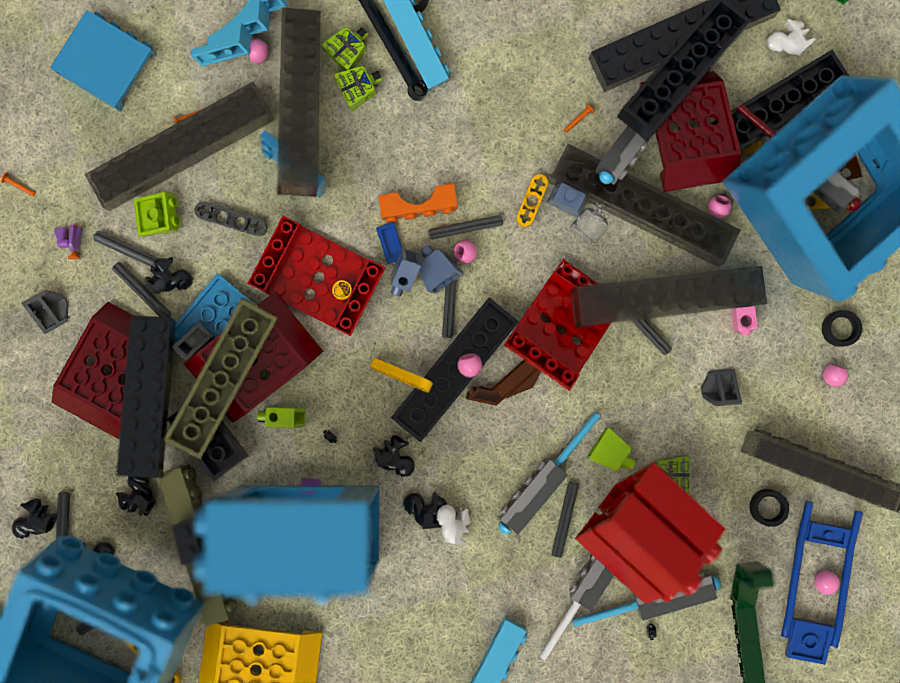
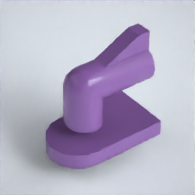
(74, 237)

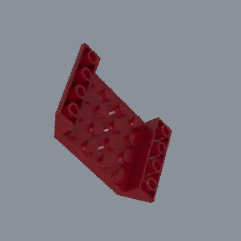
(704, 153)
(284, 354)
(85, 388)

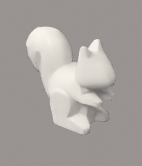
(794, 42)
(452, 525)

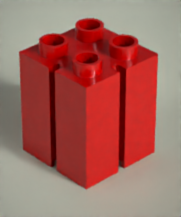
(652, 536)

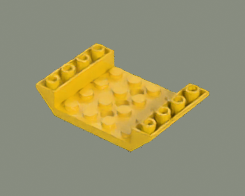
(286, 655)

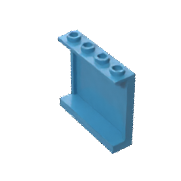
(102, 59)

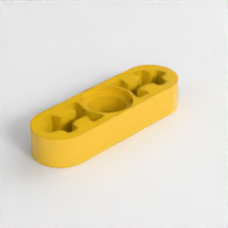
(542, 189)

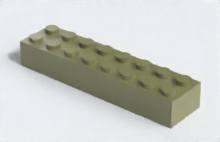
(221, 378)
(183, 502)

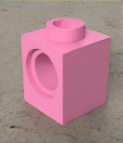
(750, 314)

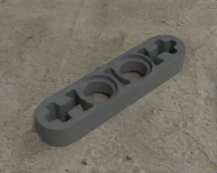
(230, 220)

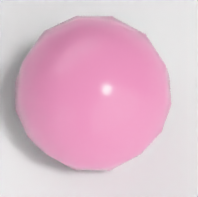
(258, 51)
(719, 206)
(465, 251)
(470, 365)
(835, 375)
(826, 582)

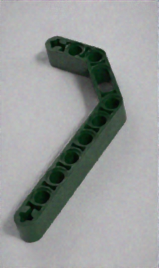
(747, 581)

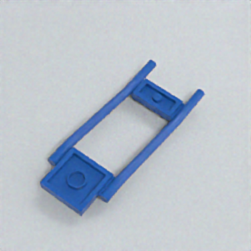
(811, 639)

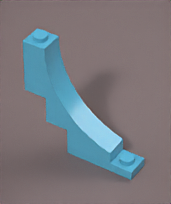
(235, 37)

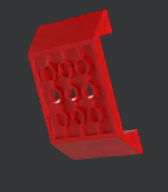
(289, 270)
(542, 343)

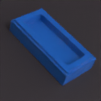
(389, 241)

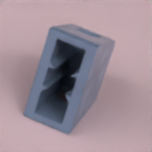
(567, 199)
(437, 269)
(404, 271)

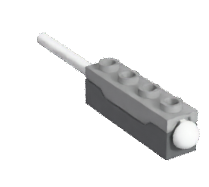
(584, 592)

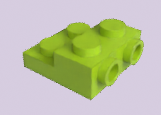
(156, 214)

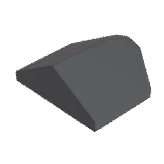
(47, 309)
(721, 388)

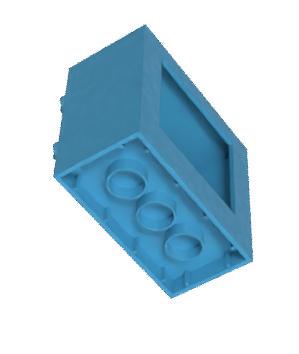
(770, 186)
(289, 542)
(104, 595)

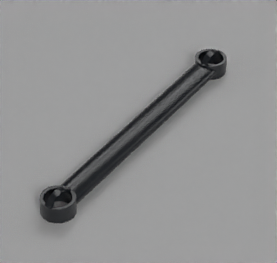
(394, 50)

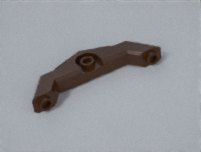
(516, 381)

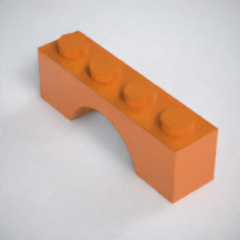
(394, 207)

